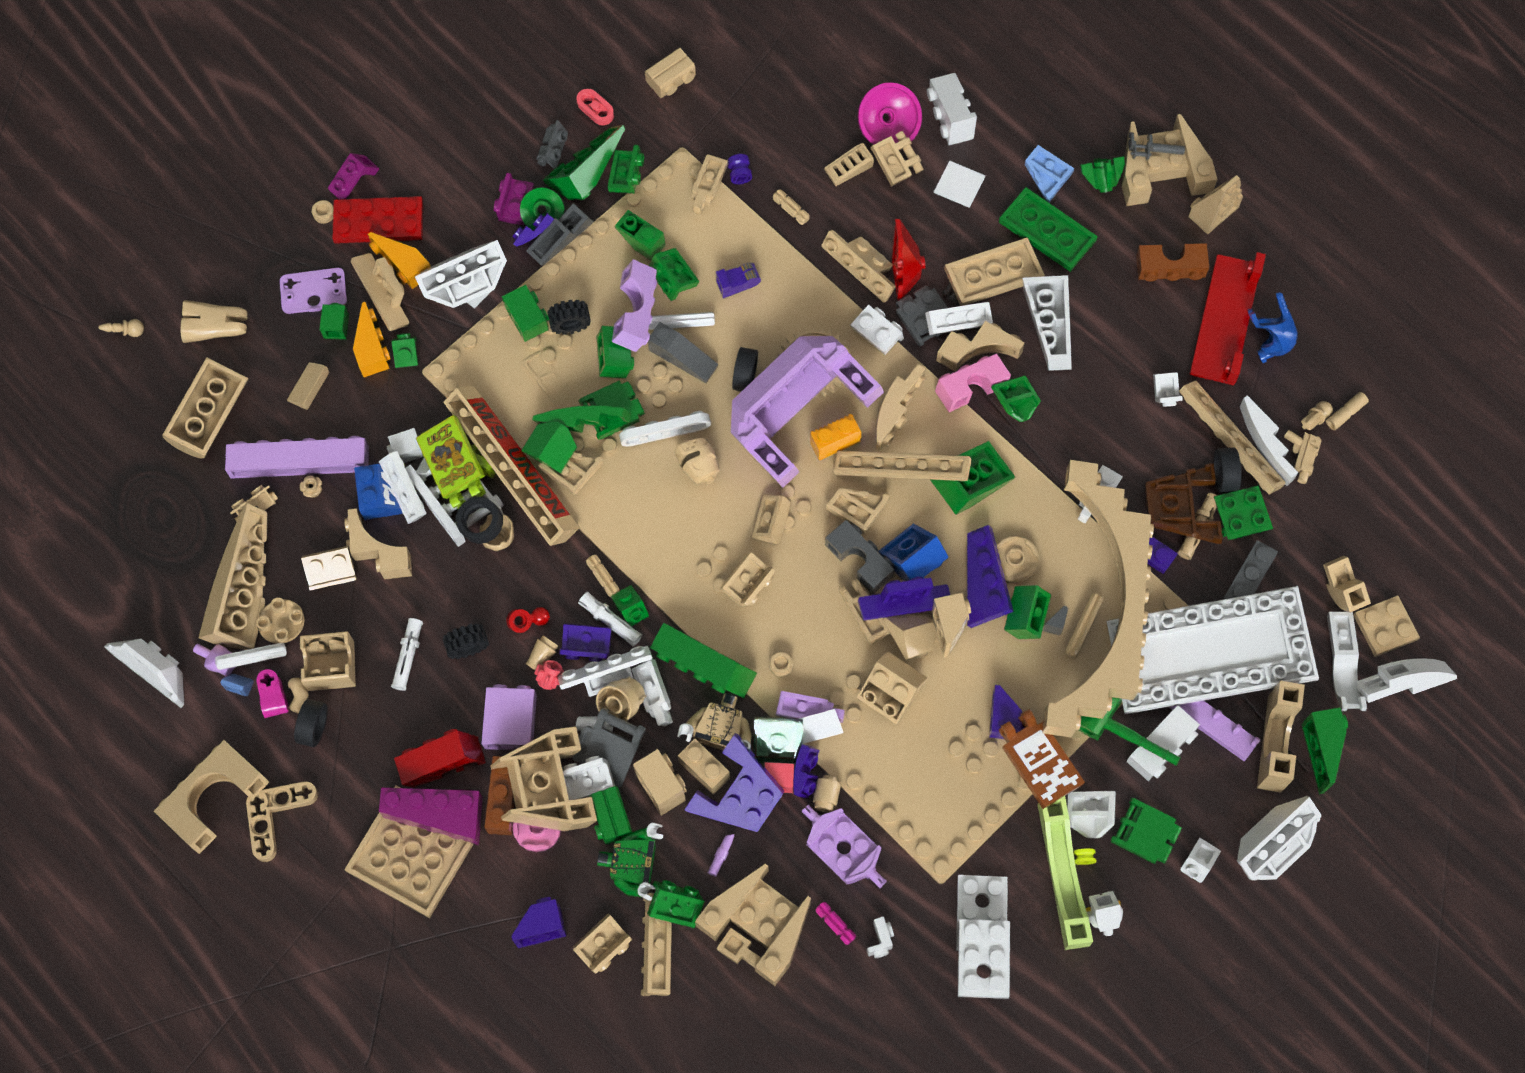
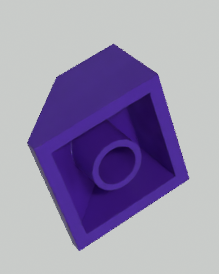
(540, 924)

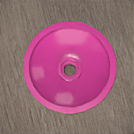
(899, 105)

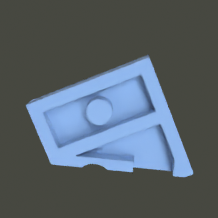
(1047, 172)

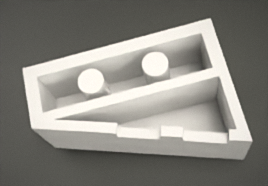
(951, 109)

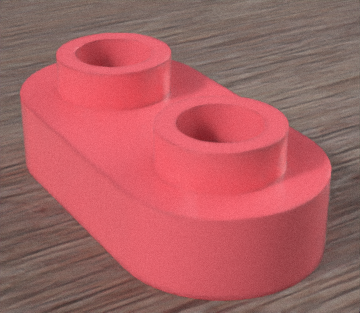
(596, 108)

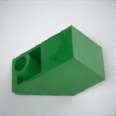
(640, 235)

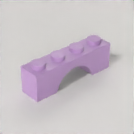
(639, 285)

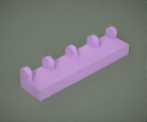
(1221, 728)

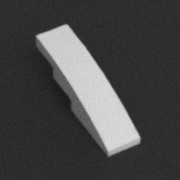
(1263, 433)

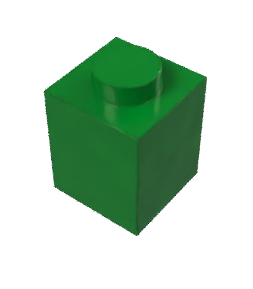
(334, 321)

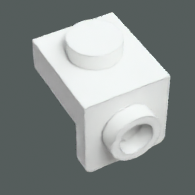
(1166, 388)
(884, 932)

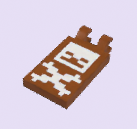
(1040, 760)

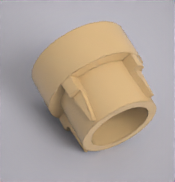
(621, 698)

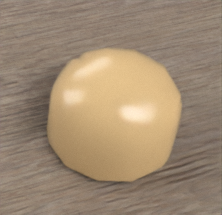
(504, 538)

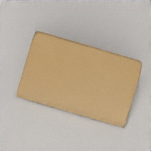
(308, 385)
(771, 518)

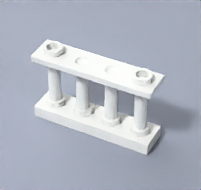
(444, 511)

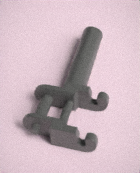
(1152, 147)

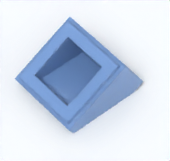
(237, 684)

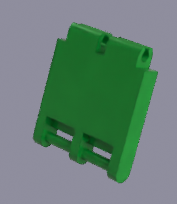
(615, 396)
(1147, 832)

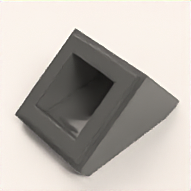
(1057, 622)

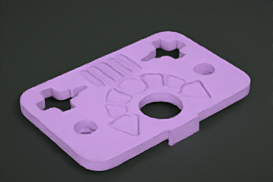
(312, 284)

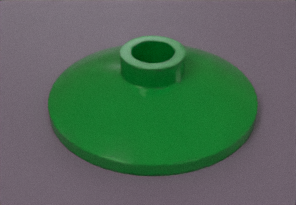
(537, 197)

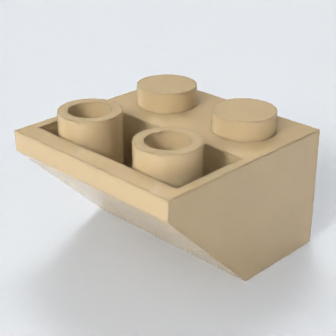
(891, 687)

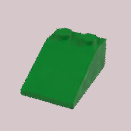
(986, 476)
(1325, 738)

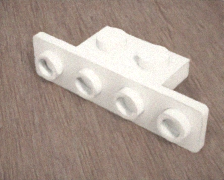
(599, 674)

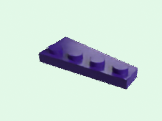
(985, 578)

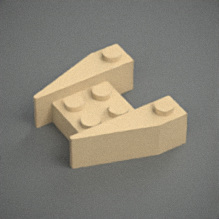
(1193, 165)
(541, 786)
(761, 915)

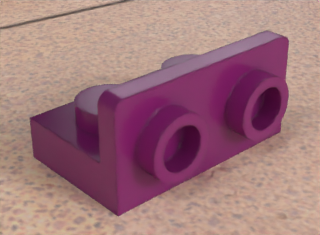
(509, 202)

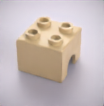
(328, 661)

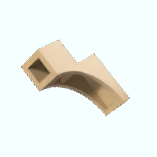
(989, 339)
(390, 560)

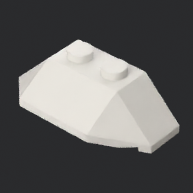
(463, 275)
(151, 666)
(1278, 839)

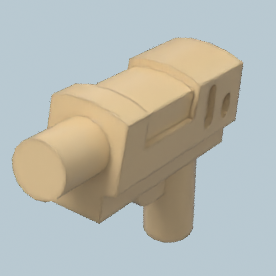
(1307, 450)

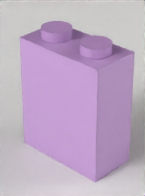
(508, 717)

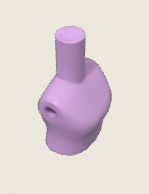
(210, 657)

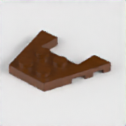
(1172, 505)

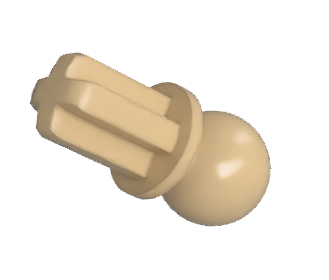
(1317, 415)

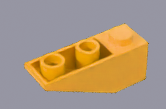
(403, 258)
(367, 344)

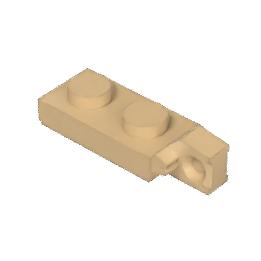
(708, 182)

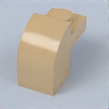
(1343, 587)

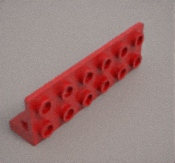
(1226, 318)

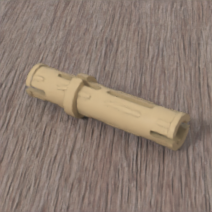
(1205, 513)

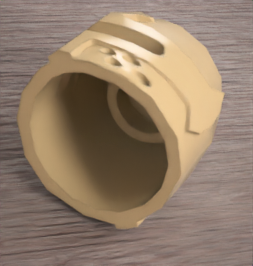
(698, 460)

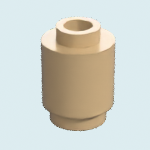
(826, 793)

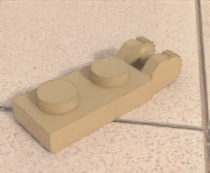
(872, 629)

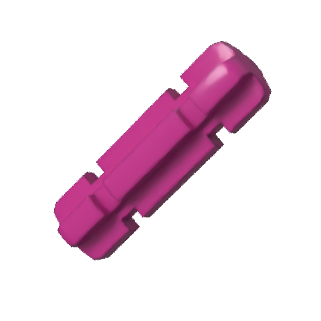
(835, 923)

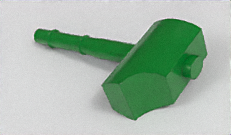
(1095, 726)

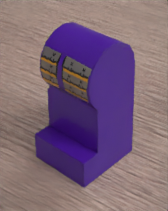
(737, 279)

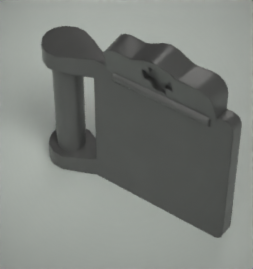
(609, 745)

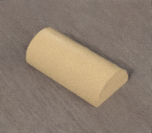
(204, 408)

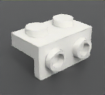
(877, 330)
(587, 778)

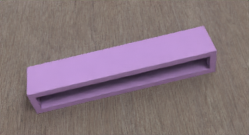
(296, 457)

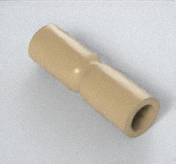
(1345, 412)

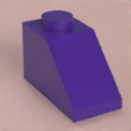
(1002, 711)

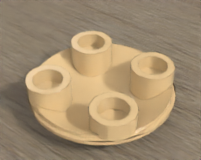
(280, 621)

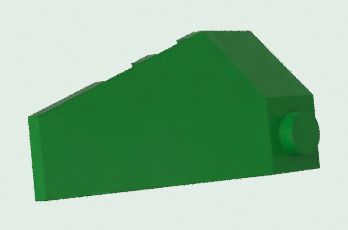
(583, 173)

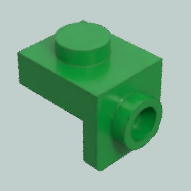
(405, 350)
(630, 605)

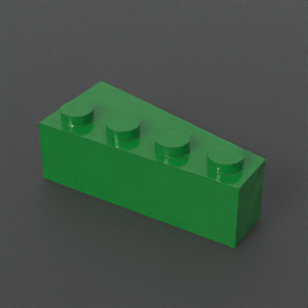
(703, 661)

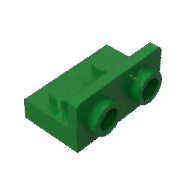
(673, 273)
(675, 903)

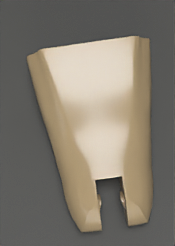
(211, 321)

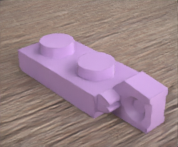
(799, 706)

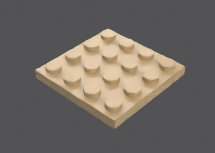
(408, 862)

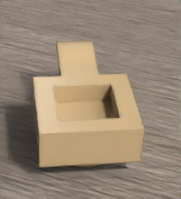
(737, 948)

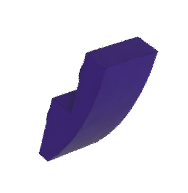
(526, 234)
(804, 781)

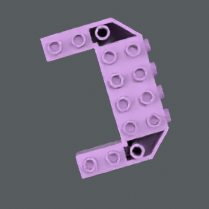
(786, 389)

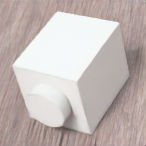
(405, 445)

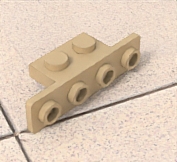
(862, 262)
(382, 288)

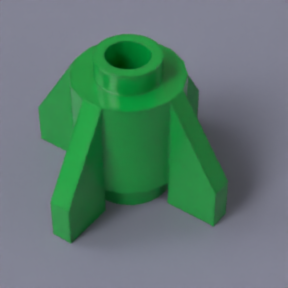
(1103, 174)

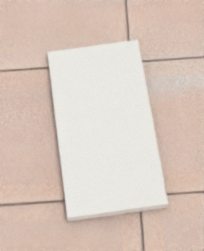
(1223, 649)

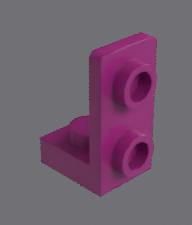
(350, 173)

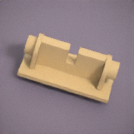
(260, 498)

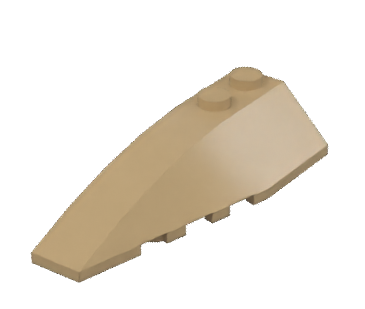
(238, 585)

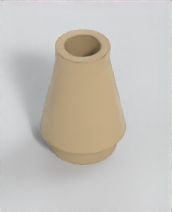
(542, 651)

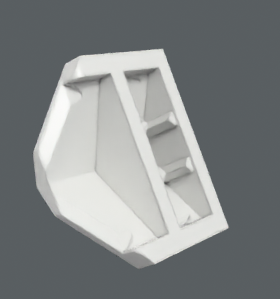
(1091, 812)

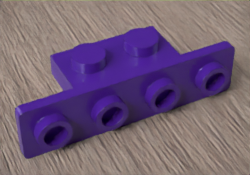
(902, 598)

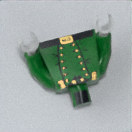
(633, 861)

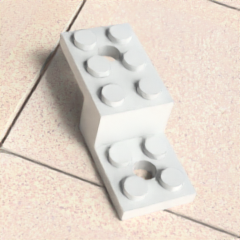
(983, 937)

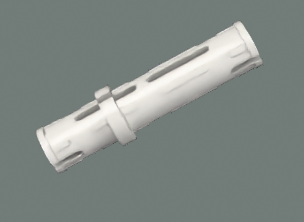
(605, 615)
(409, 645)

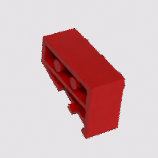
(438, 757)

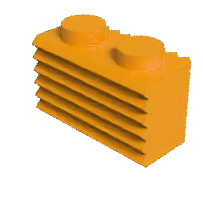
(835, 437)

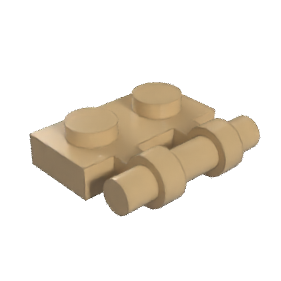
(891, 160)

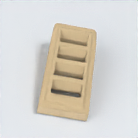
(853, 154)

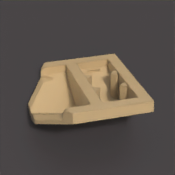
(912, 633)

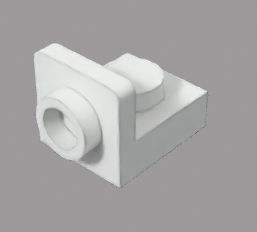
(1200, 860)

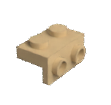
(748, 580)
(602, 944)

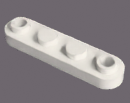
(660, 430)

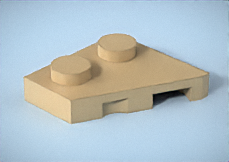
(576, 472)
(857, 507)

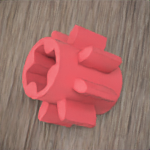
(548, 674)

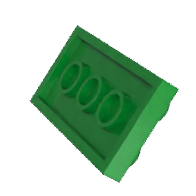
(1048, 229)

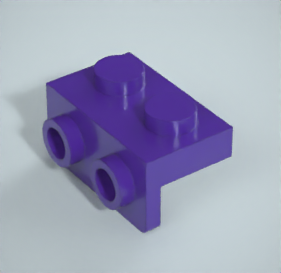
(586, 642)

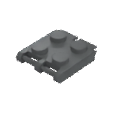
(913, 312)

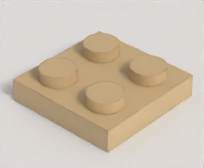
(1386, 626)

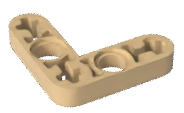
(270, 806)

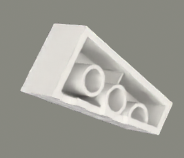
(1050, 313)

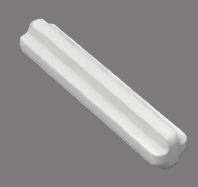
(684, 320)
(250, 656)

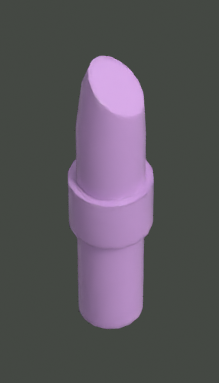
(721, 855)

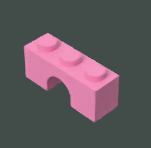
(954, 387)

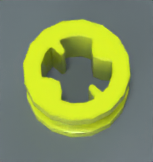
(1084, 856)

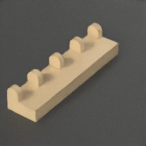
(656, 955)

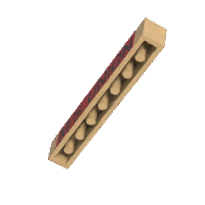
(511, 465)

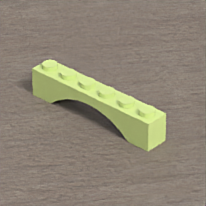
(1067, 892)

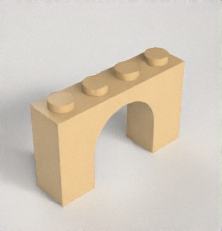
(1276, 765)
(180, 807)

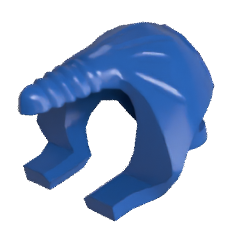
(1282, 331)

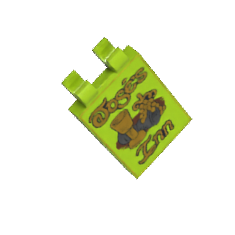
(451, 460)

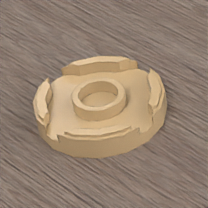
(1018, 558)

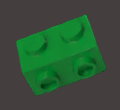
(625, 170)

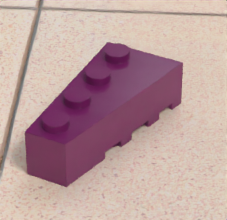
(436, 810)

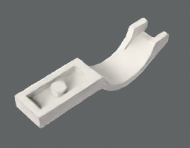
(1345, 660)

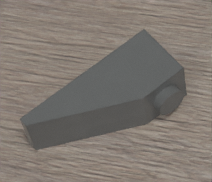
(681, 352)

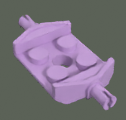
(836, 828)

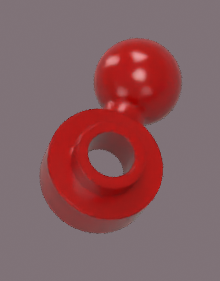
(539, 616)

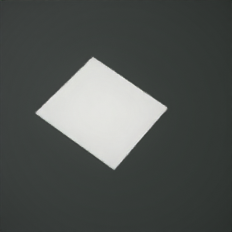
(959, 184)

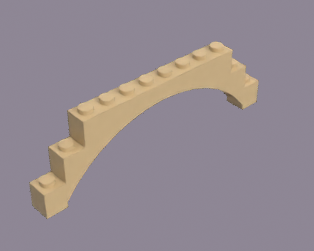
(1129, 540)

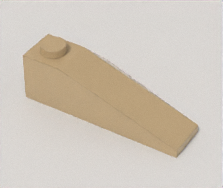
(1217, 205)

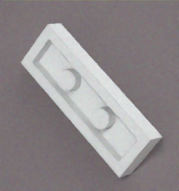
(958, 318)
(402, 487)

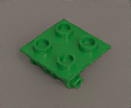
(1243, 513)

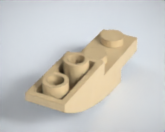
(894, 409)

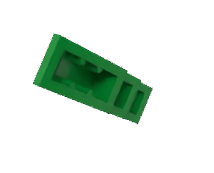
(578, 416)

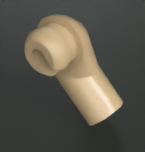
(300, 694)

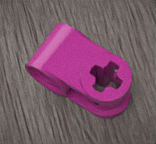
(272, 697)

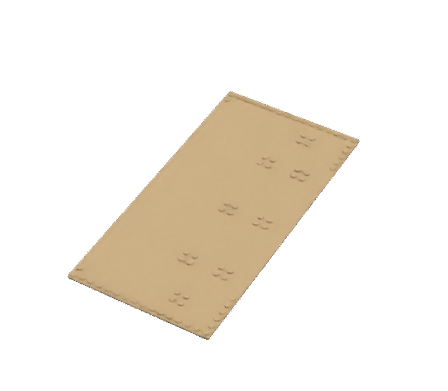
(934, 773)

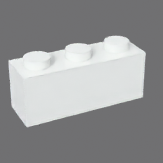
(1171, 735)

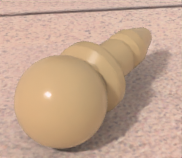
(133, 327)

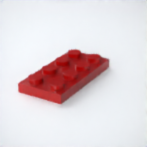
(389, 217)

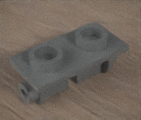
(555, 138)

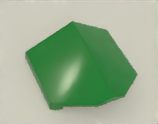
(1017, 398)
(551, 445)

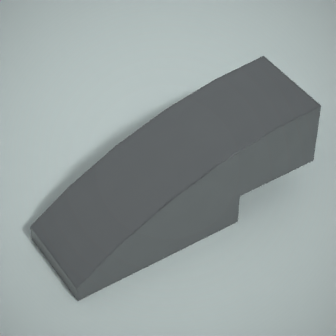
(559, 234)

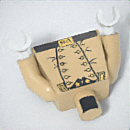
(717, 724)

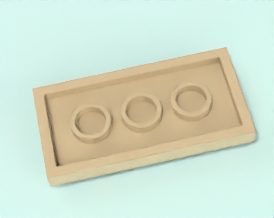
(993, 271)

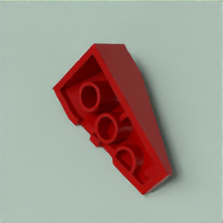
(906, 260)

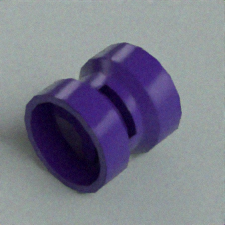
(739, 169)

